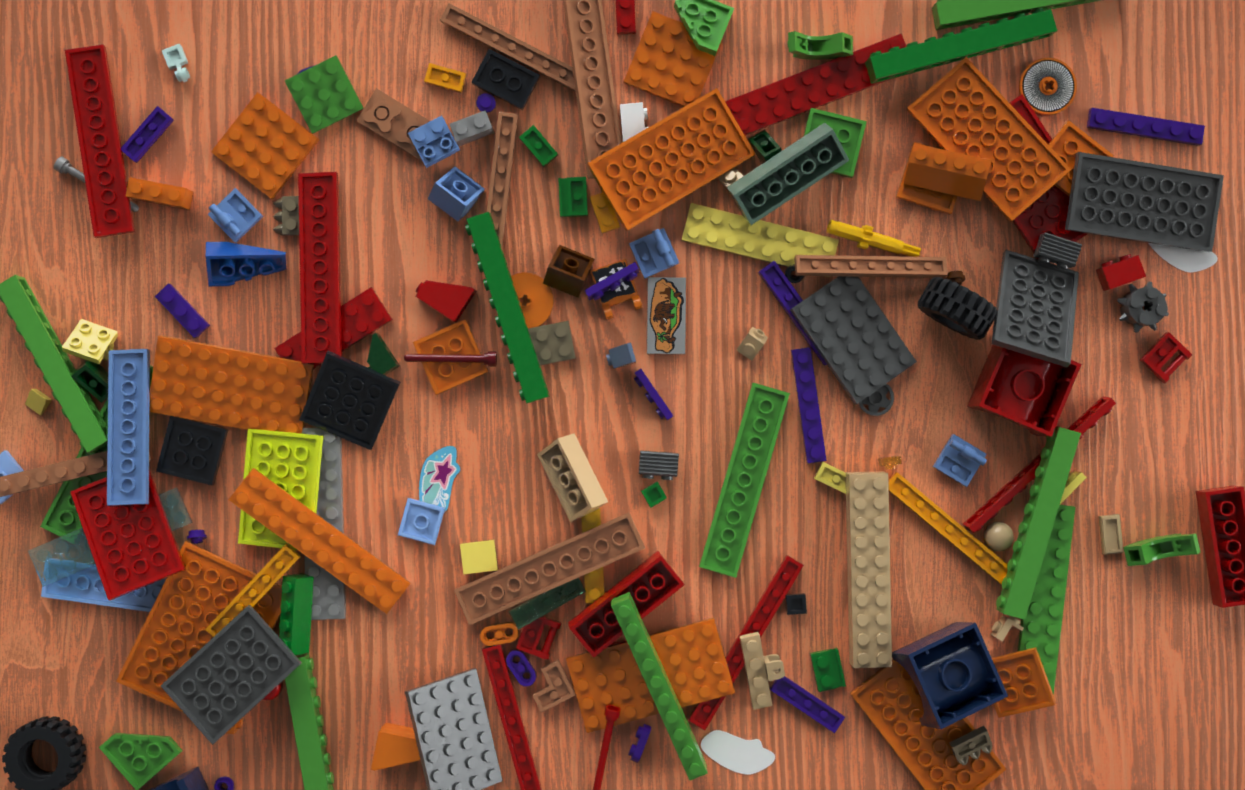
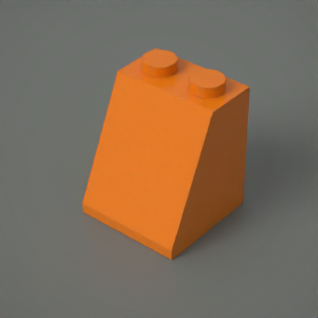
(394, 747)

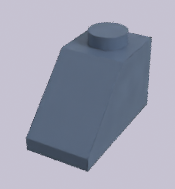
(621, 356)

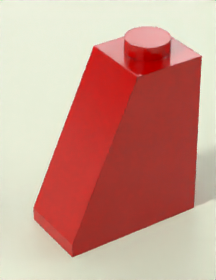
(446, 298)

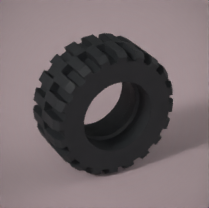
(957, 308)
(22, 766)

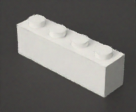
(632, 119)

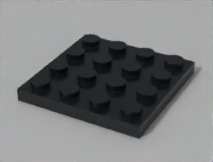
(349, 400)

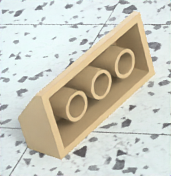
(572, 477)

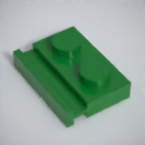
(573, 197)
(827, 669)

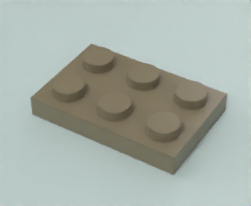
(553, 343)

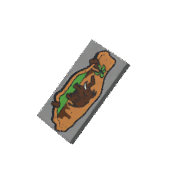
(666, 315)

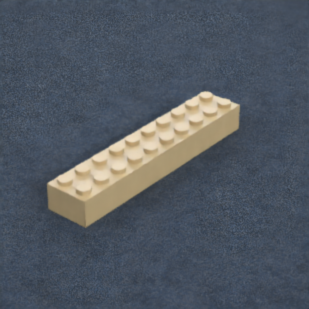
(868, 569)

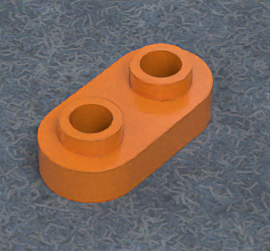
(500, 635)

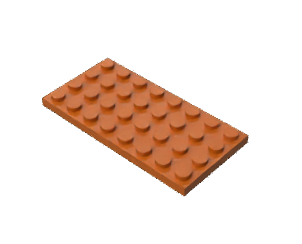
(974, 119)
(671, 159)
(228, 386)
(690, 658)
(895, 710)

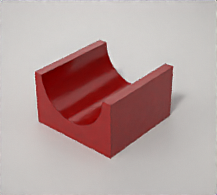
(1023, 389)

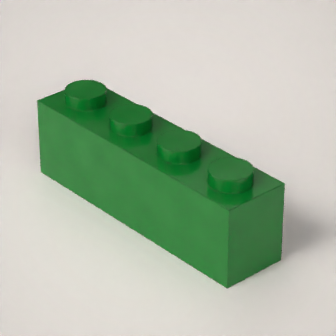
(296, 612)

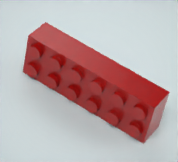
(1224, 542)
(649, 587)

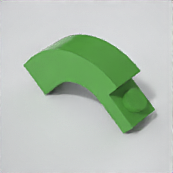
(820, 46)
(1161, 547)

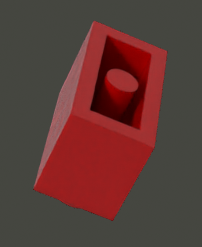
(1121, 272)

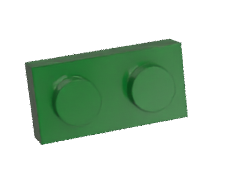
(538, 146)

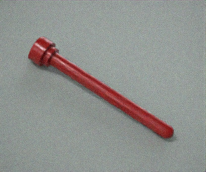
(612, 714)

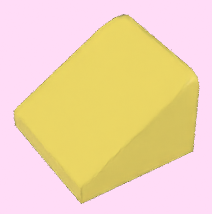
(37, 401)

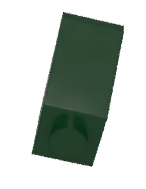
(764, 146)
(380, 356)
(93, 379)

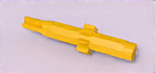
(866, 238)

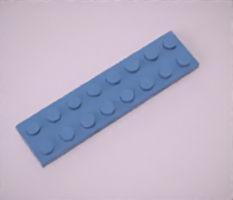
(128, 427)

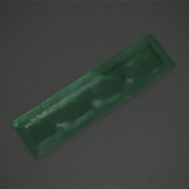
(545, 603)

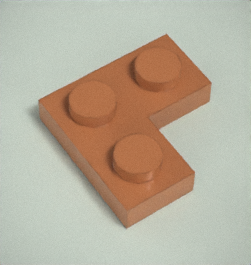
(558, 689)

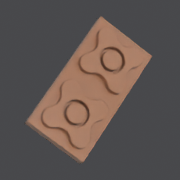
(391, 121)

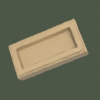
(1111, 534)

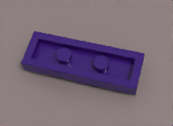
(147, 134)
(612, 282)
(182, 310)
(652, 395)

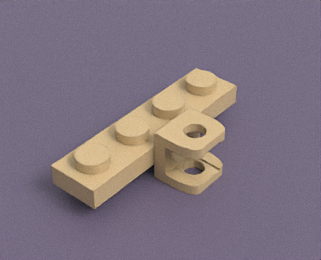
(759, 669)

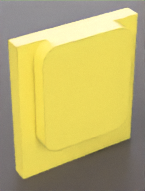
(479, 557)

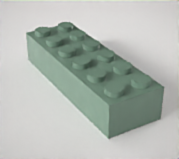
(788, 173)

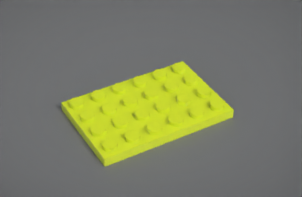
(289, 462)

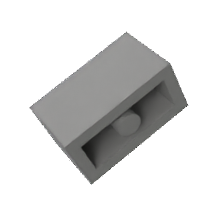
(471, 128)

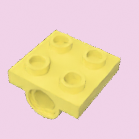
(90, 342)

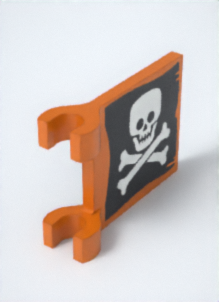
(624, 293)

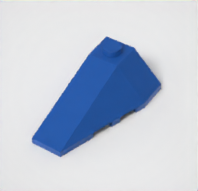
(234, 262)

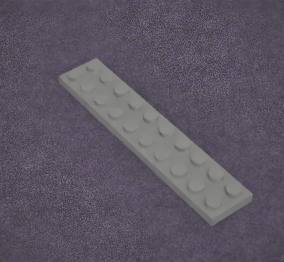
(328, 591)

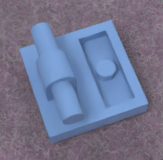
(434, 141)
(235, 215)
(654, 253)
(960, 460)

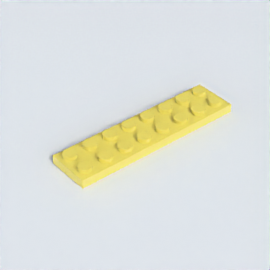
(757, 241)

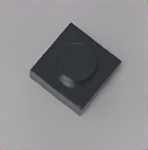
(796, 604)

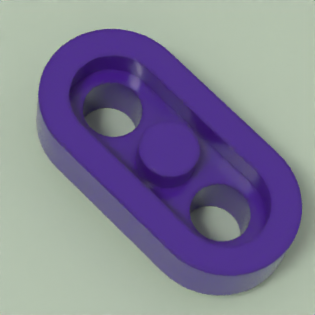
(521, 667)
(637, 749)

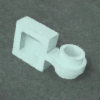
(176, 58)

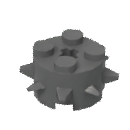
(1154, 306)

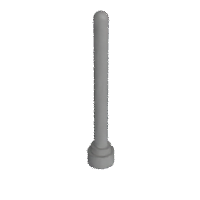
(63, 165)

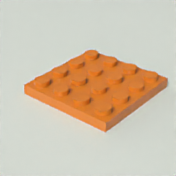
(669, 62)
(265, 145)

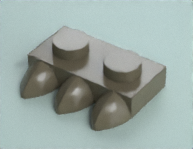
(288, 216)
(971, 744)

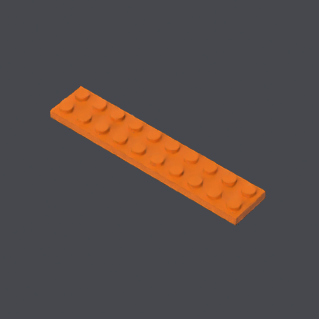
(319, 540)

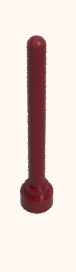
(488, 358)

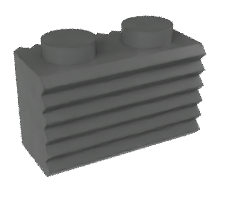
(1057, 250)
(659, 464)

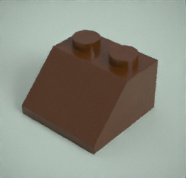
(568, 271)

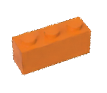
(159, 193)

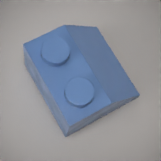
(455, 193)

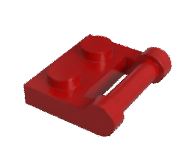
(1161, 353)
(531, 635)

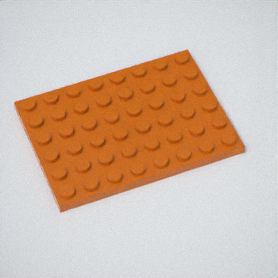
(181, 615)

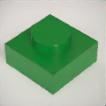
(653, 494)

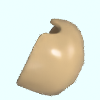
(998, 536)

